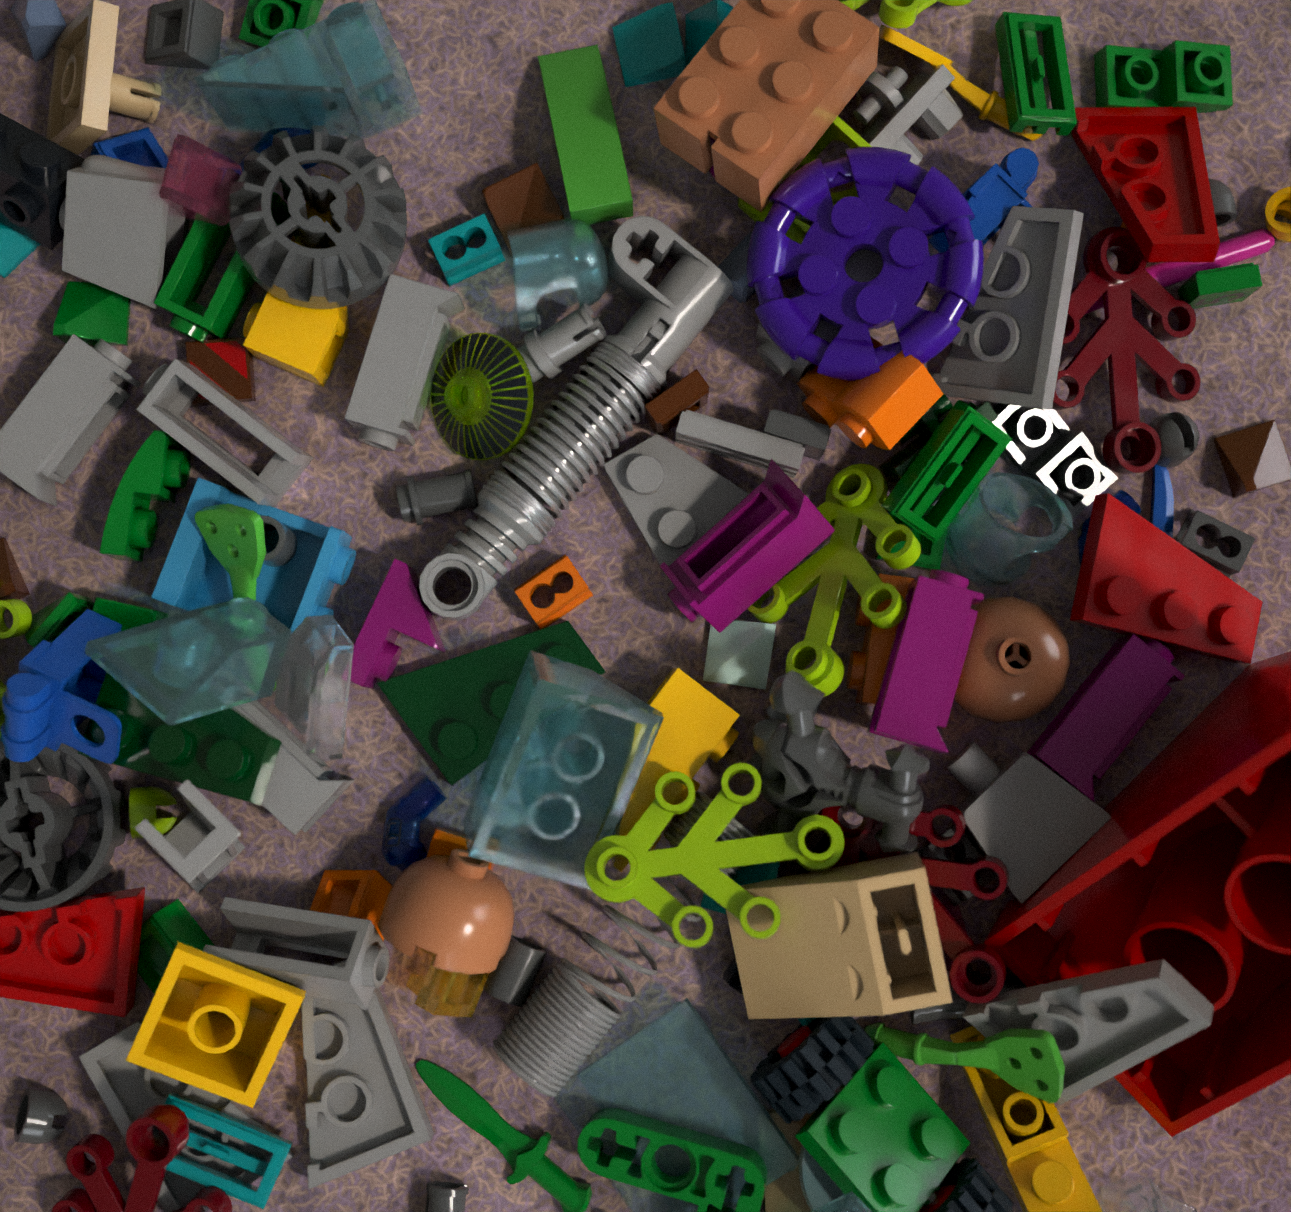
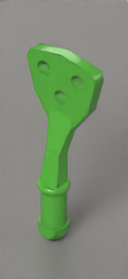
(237, 542)
(1019, 1056)

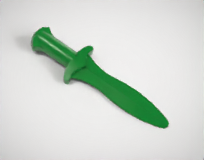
(521, 1151)

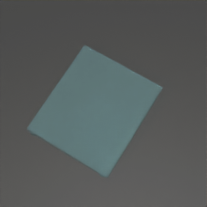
(685, 1079)

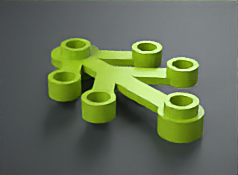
(836, 565)
(701, 857)

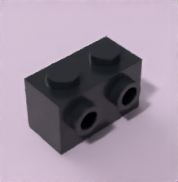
(33, 182)

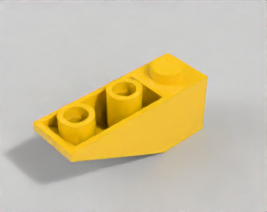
(295, 336)
(692, 730)

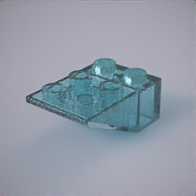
(327, 75)

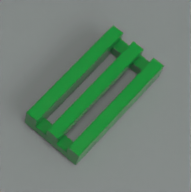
(1024, 73)
(940, 466)

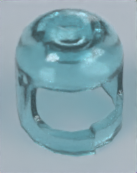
(553, 259)
(995, 553)

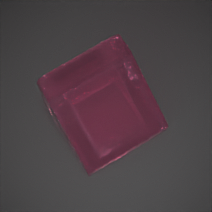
(199, 181)

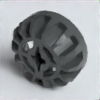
(332, 261)
(44, 873)

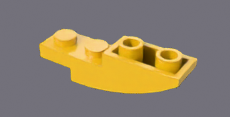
(1029, 1142)

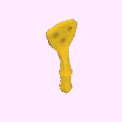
(989, 105)

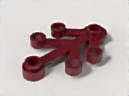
(1123, 340)
(939, 874)
(154, 1142)

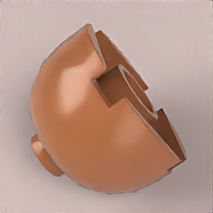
(1038, 645)
(452, 910)

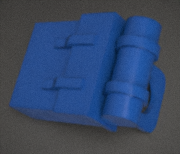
(994, 196)
(57, 693)

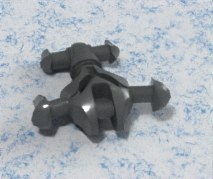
(808, 771)

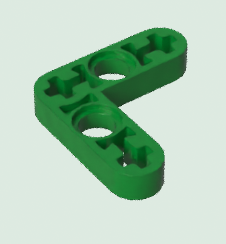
(707, 1156)

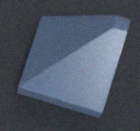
(39, 24)

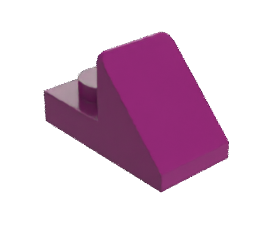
(395, 610)

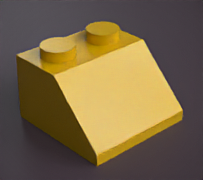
(215, 1025)

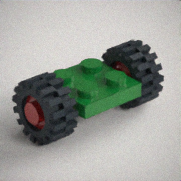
(876, 1124)

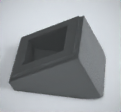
(184, 34)

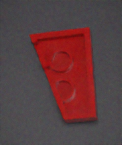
(1154, 177)
(1159, 590)
(74, 953)

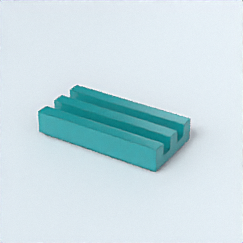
(239, 1129)

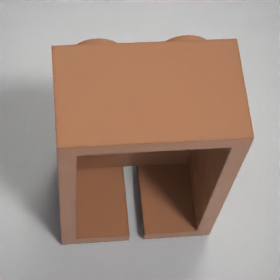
(766, 91)

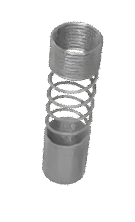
(565, 1020)

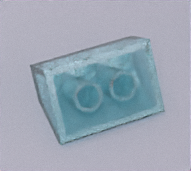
(559, 770)

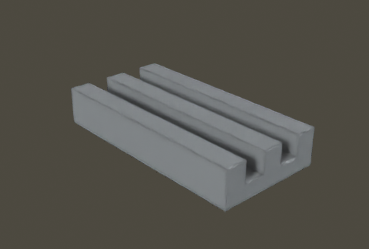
(738, 442)

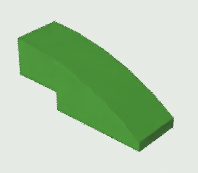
(586, 135)

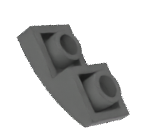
(1054, 454)

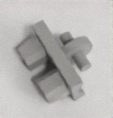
(920, 102)

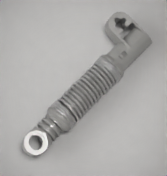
(620, 378)

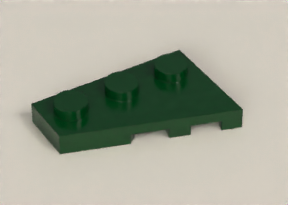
(463, 700)
(214, 752)

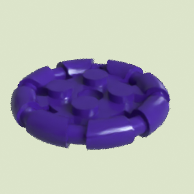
(859, 225)

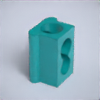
(475, 259)

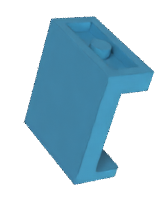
(289, 592)

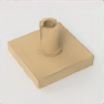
(85, 82)

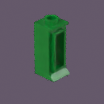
(191, 272)

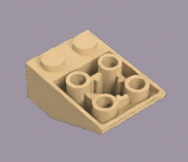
(845, 943)

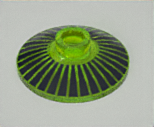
(482, 396)

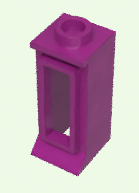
(746, 551)
(926, 661)
(1106, 711)

